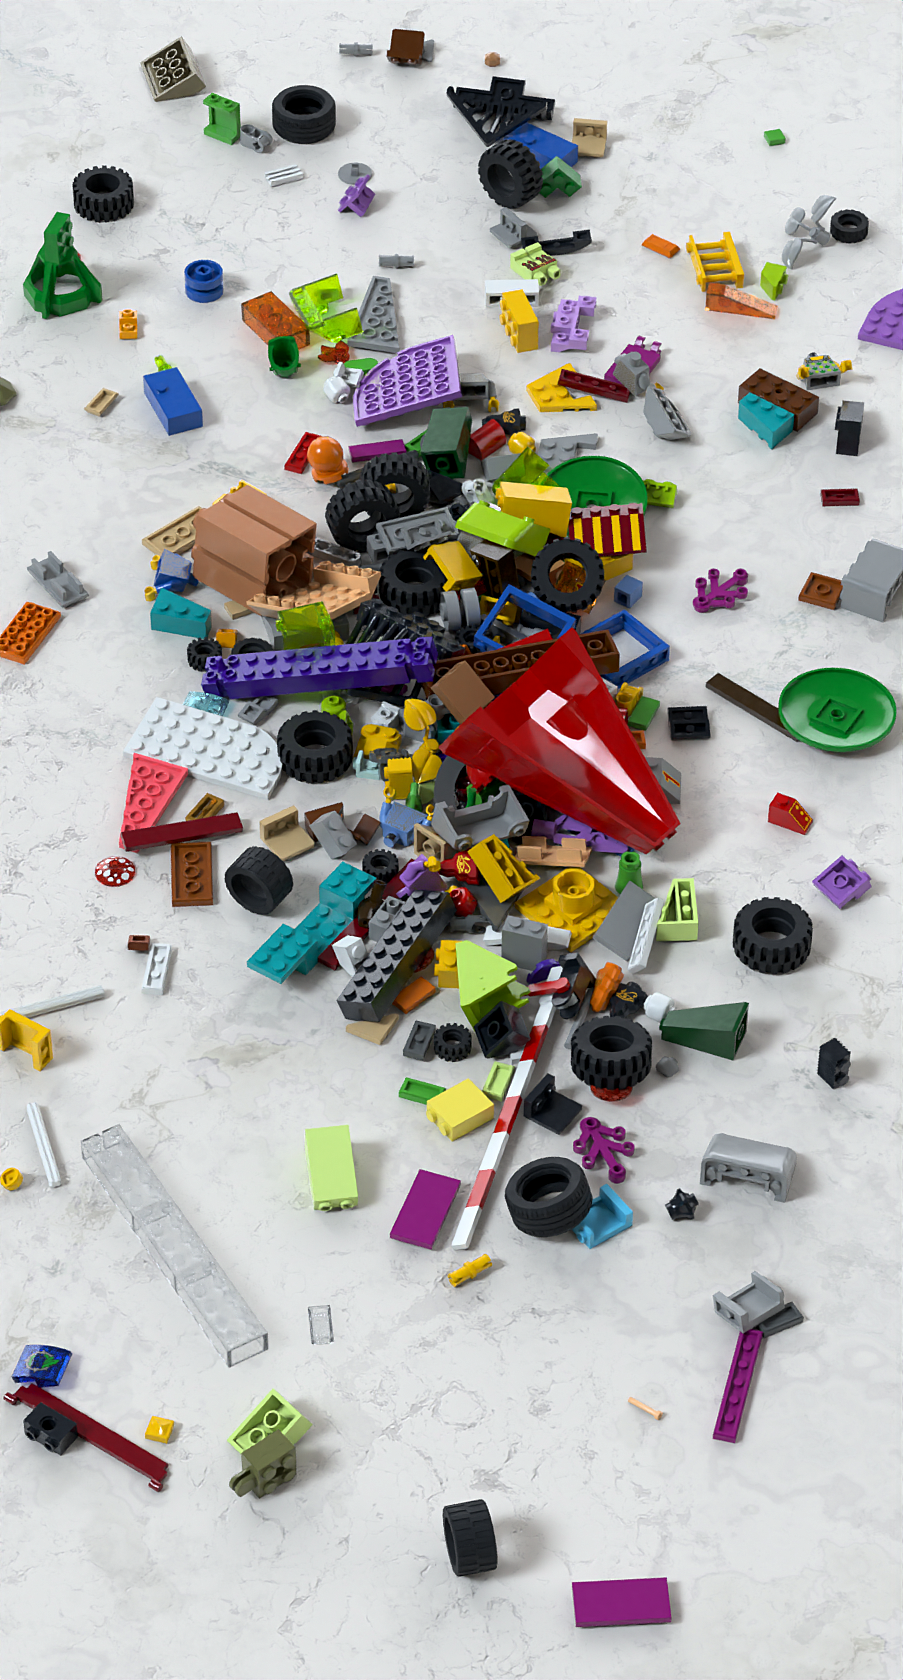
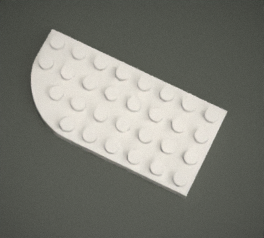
(209, 746)

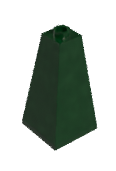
(708, 1029)

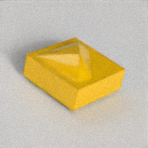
(159, 1429)

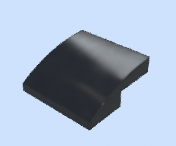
(688, 722)

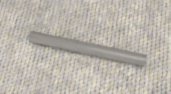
(580, 1017)

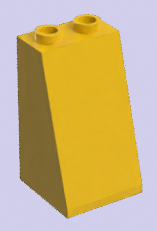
(544, 504)

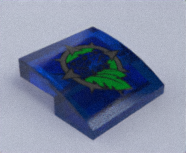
(42, 1364)

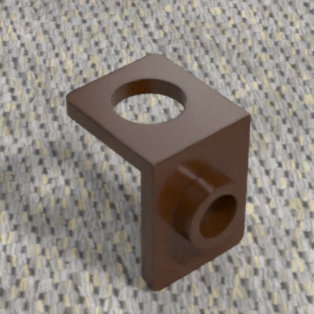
(365, 829)

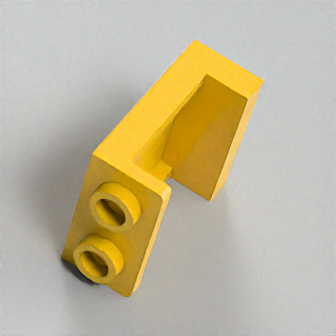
(455, 565)
(27, 1036)

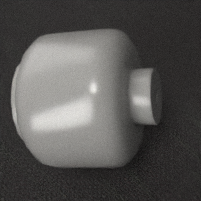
(667, 1066)

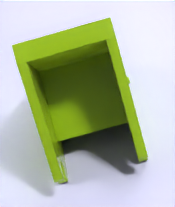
(485, 981)

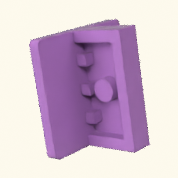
(357, 197)

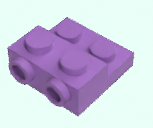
(842, 882)

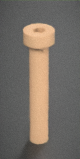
(657, 1414)

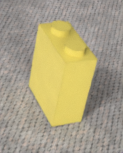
(460, 1110)

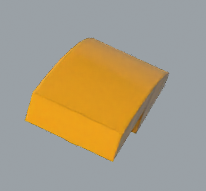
(128, 324)

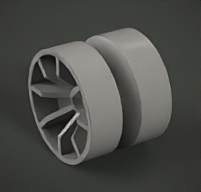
(455, 609)

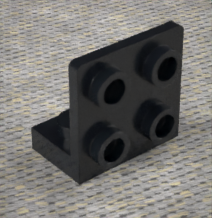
(549, 1107)

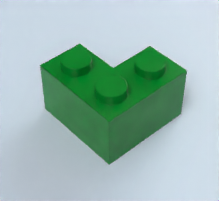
(559, 175)

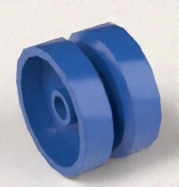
(203, 281)

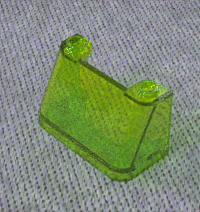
(306, 627)

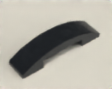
(561, 246)

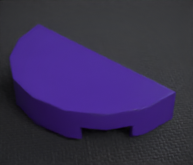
(542, 971)

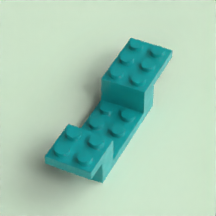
(299, 947)

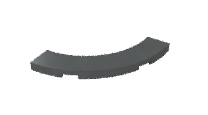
(446, 780)

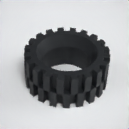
(107, 205)

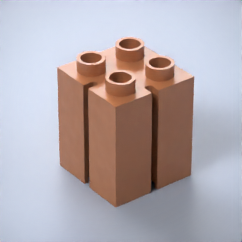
(252, 547)

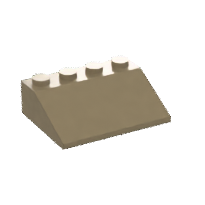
(173, 72)

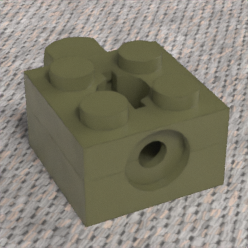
(265, 1466)

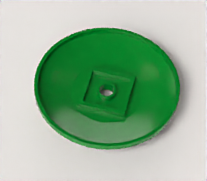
(600, 482)
(816, 696)

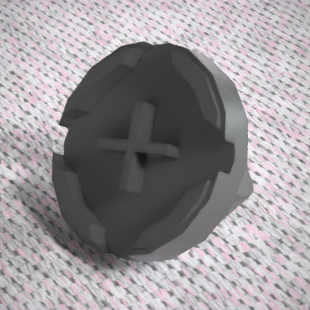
(381, 756)

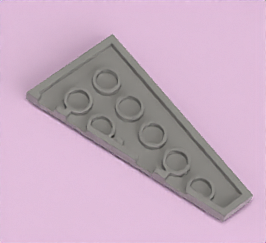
(377, 319)

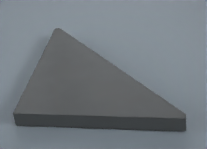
(489, 904)

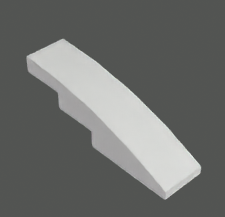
(556, 940)

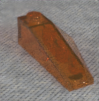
(733, 301)

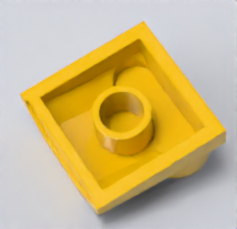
(377, 737)

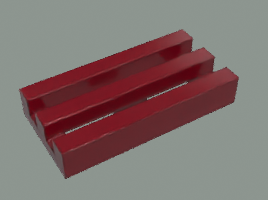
(839, 497)

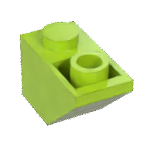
(773, 278)

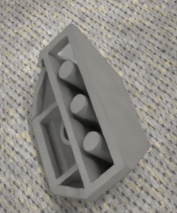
(664, 416)

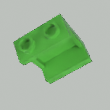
(223, 119)

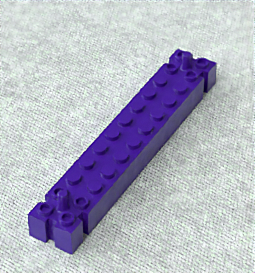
(320, 668)

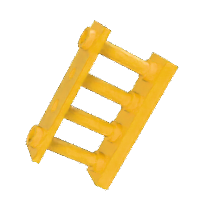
(730, 254)

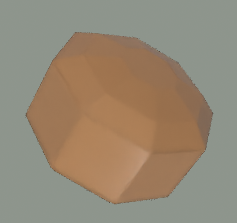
(492, 59)

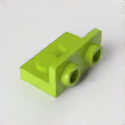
(660, 493)

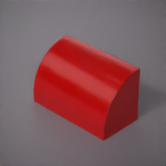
(486, 440)

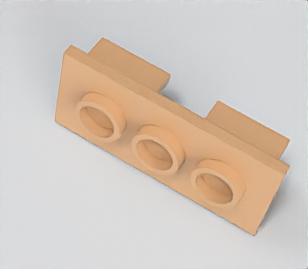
(537, 852)

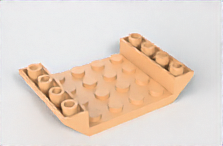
(334, 584)

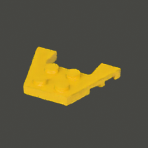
(553, 397)

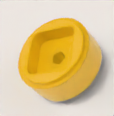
(11, 1179)

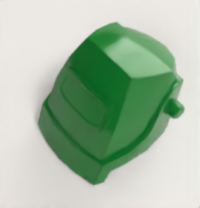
(283, 356)

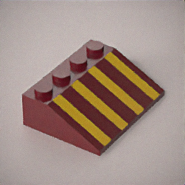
(610, 528)

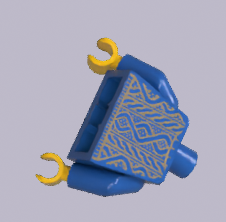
(171, 574)

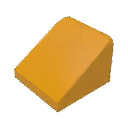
(227, 637)

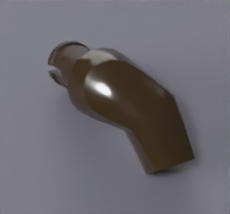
(370, 905)

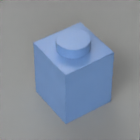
(628, 591)

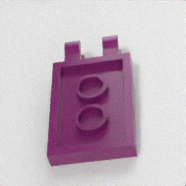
(650, 357)

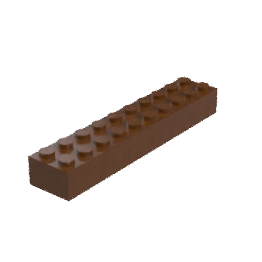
(504, 666)

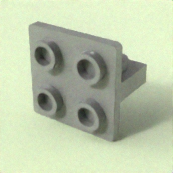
(511, 229)

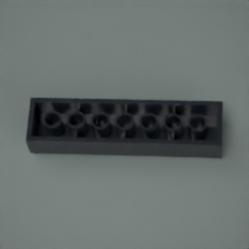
(396, 955)

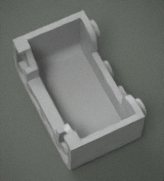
(873, 580)

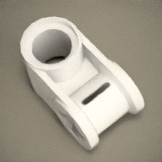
(477, 492)

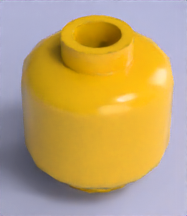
(519, 442)

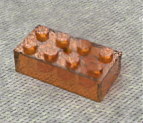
(272, 319)

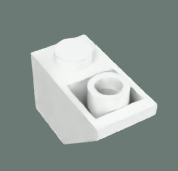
(350, 953)

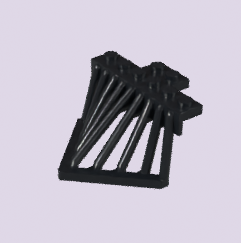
(504, 97)
(393, 625)

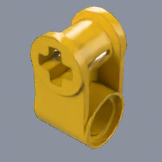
(628, 697)

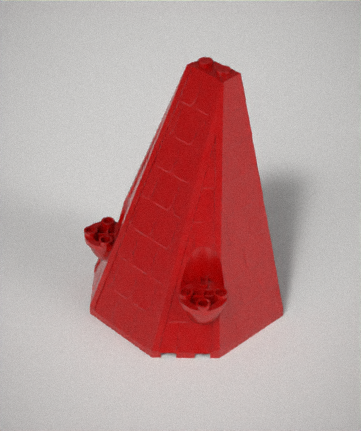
(568, 748)

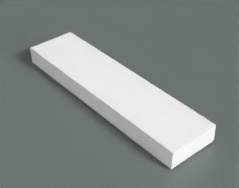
(645, 935)

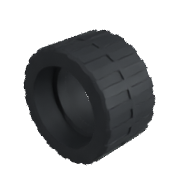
(258, 880)
(470, 1537)

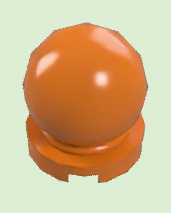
(326, 460)

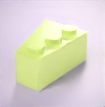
(679, 913)

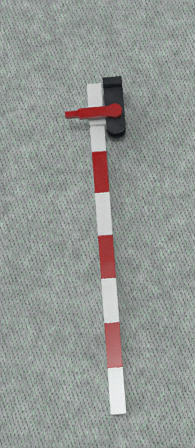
(561, 991)

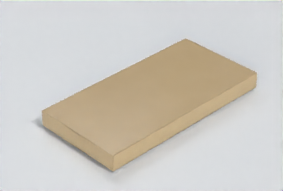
(175, 536)

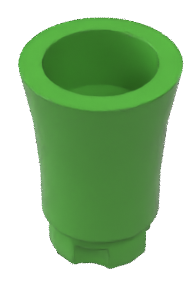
(629, 871)

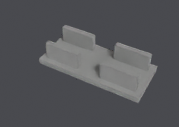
(57, 580)

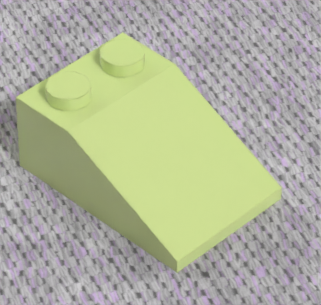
(270, 1415)

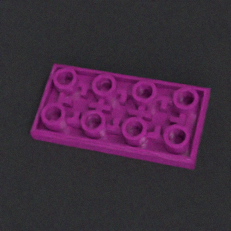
(425, 1209)
(621, 1602)

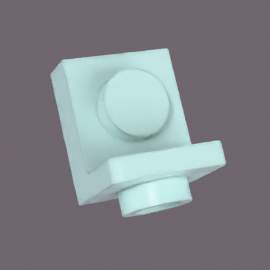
(365, 768)

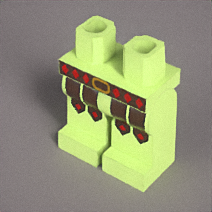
(534, 264)

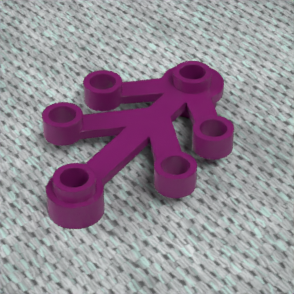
(703, 603)
(592, 1128)

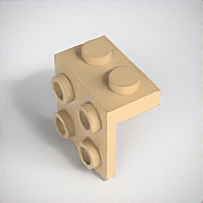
(590, 136)
(284, 834)

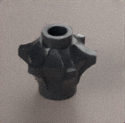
(682, 1205)

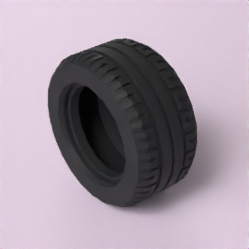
(303, 100)
(553, 1215)

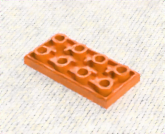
(27, 632)

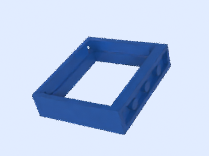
(527, 603)
(643, 664)

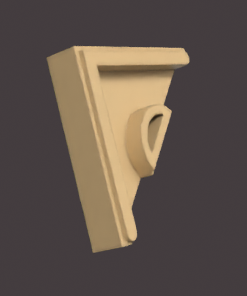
(373, 1031)

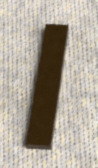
(748, 702)

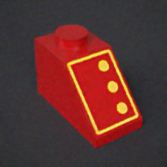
(789, 814)

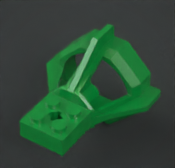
(55, 260)

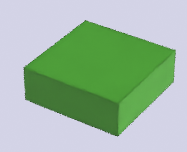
(774, 137)

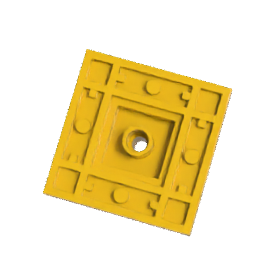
(570, 903)

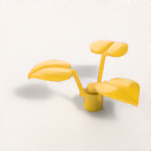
(424, 763)

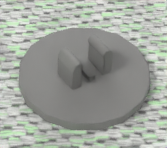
(352, 172)

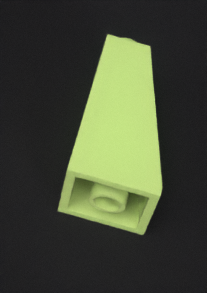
(331, 1167)

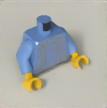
(399, 820)

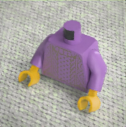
(422, 875)

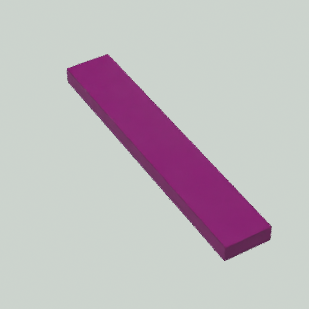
(737, 1386)

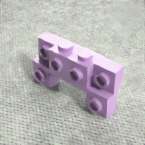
(566, 322)

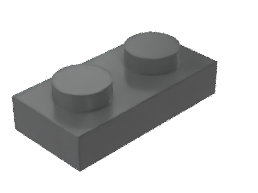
(419, 1040)

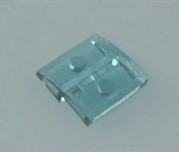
(206, 702)

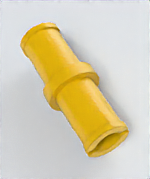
(469, 1270)

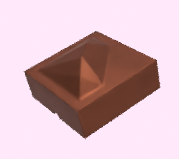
(139, 942)

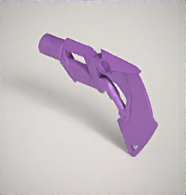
(594, 838)

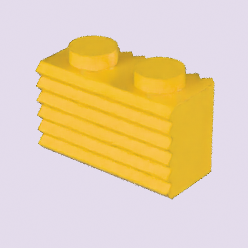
(399, 775)

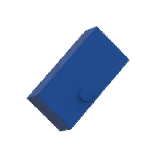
(545, 144)
(173, 401)

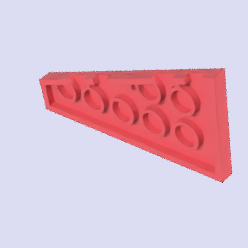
(150, 792)

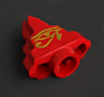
(461, 867)

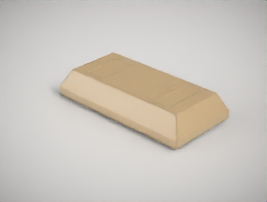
(101, 402)

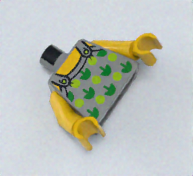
(821, 371)

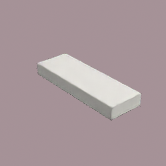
(157, 969)

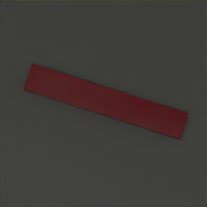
(181, 832)

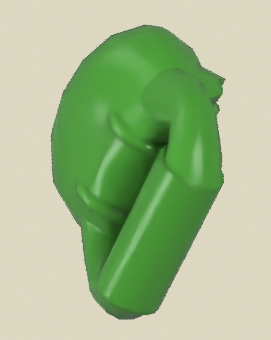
(413, 799)

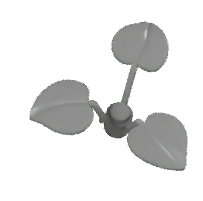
(817, 234)

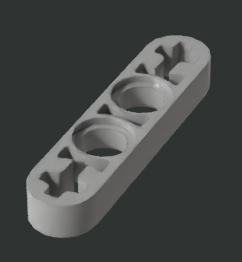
(335, 553)

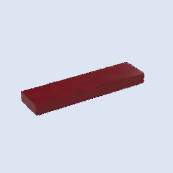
(593, 385)

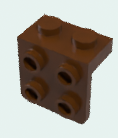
(406, 47)

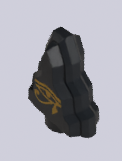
(510, 421)
(627, 1000)

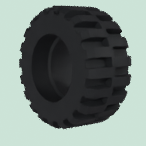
(495, 176)
(404, 471)
(352, 501)
(567, 550)
(410, 598)
(312, 729)
(772, 954)
(611, 1053)

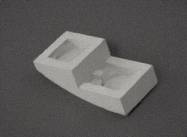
(258, 709)

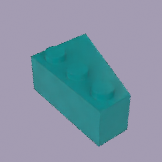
(766, 419)
(180, 616)

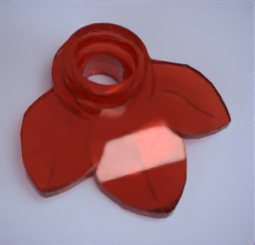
(335, 354)

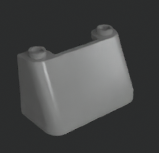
(471, 825)
(749, 1161)

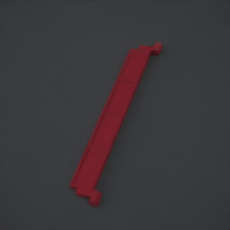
(97, 1434)

